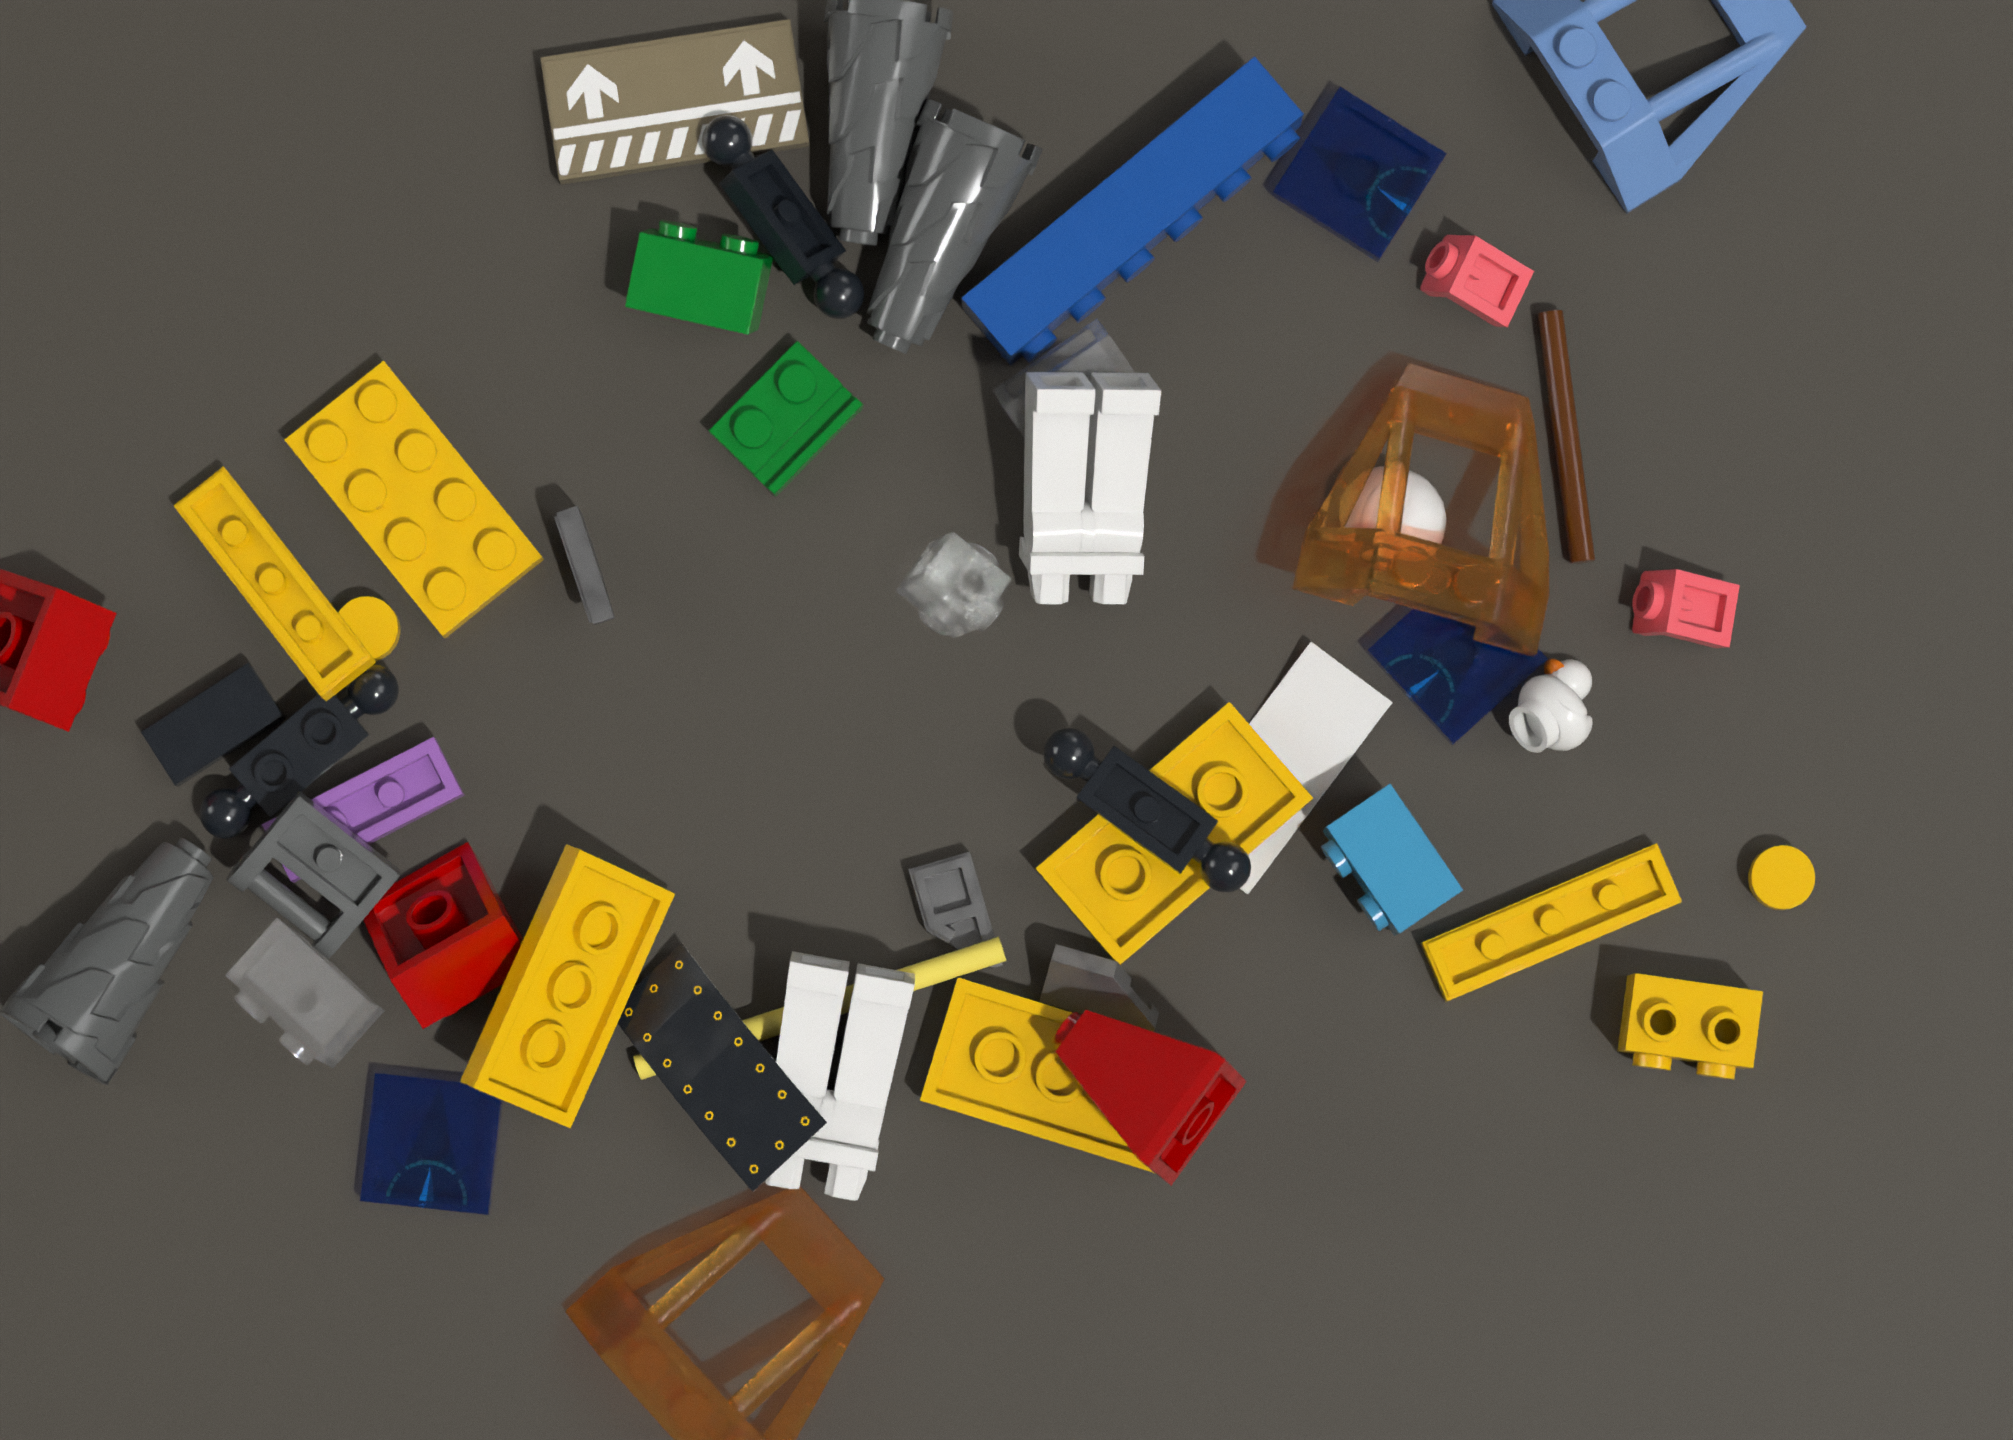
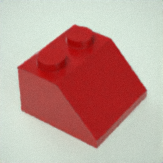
(48, 649)
(444, 935)

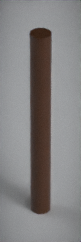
(1566, 437)

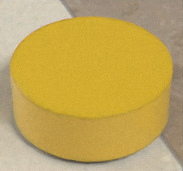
(373, 624)
(1781, 877)

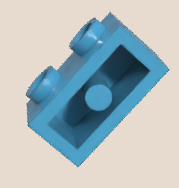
(1389, 861)

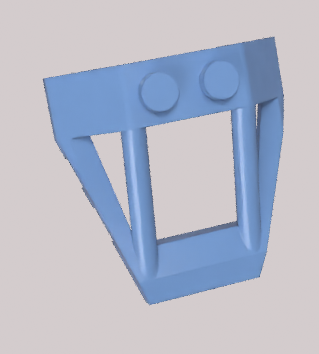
(1613, 108)

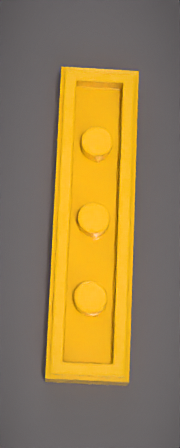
(274, 584)
(1551, 922)

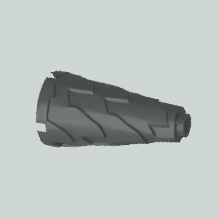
(879, 78)
(951, 201)
(111, 968)

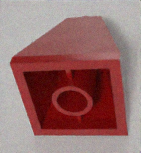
(1149, 1086)

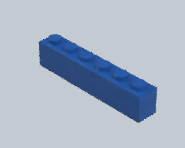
(1133, 212)

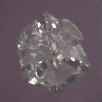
(955, 586)

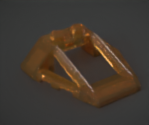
(1423, 574)
(666, 1379)

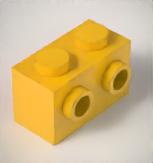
(1689, 1023)

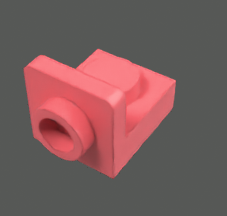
(1476, 278)
(1685, 607)

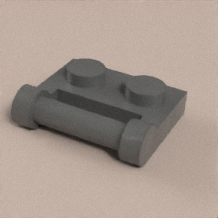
(326, 859)

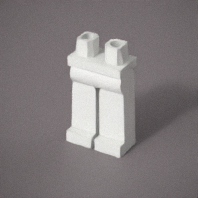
(1086, 481)
(864, 1070)

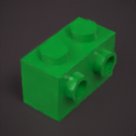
(699, 278)

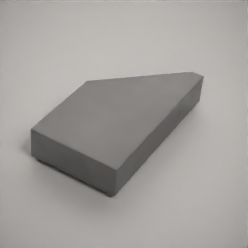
(584, 565)
(952, 901)
(1095, 984)

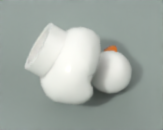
(1552, 708)

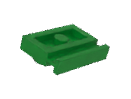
(786, 418)

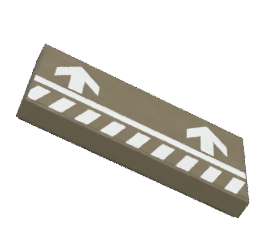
(652, 99)

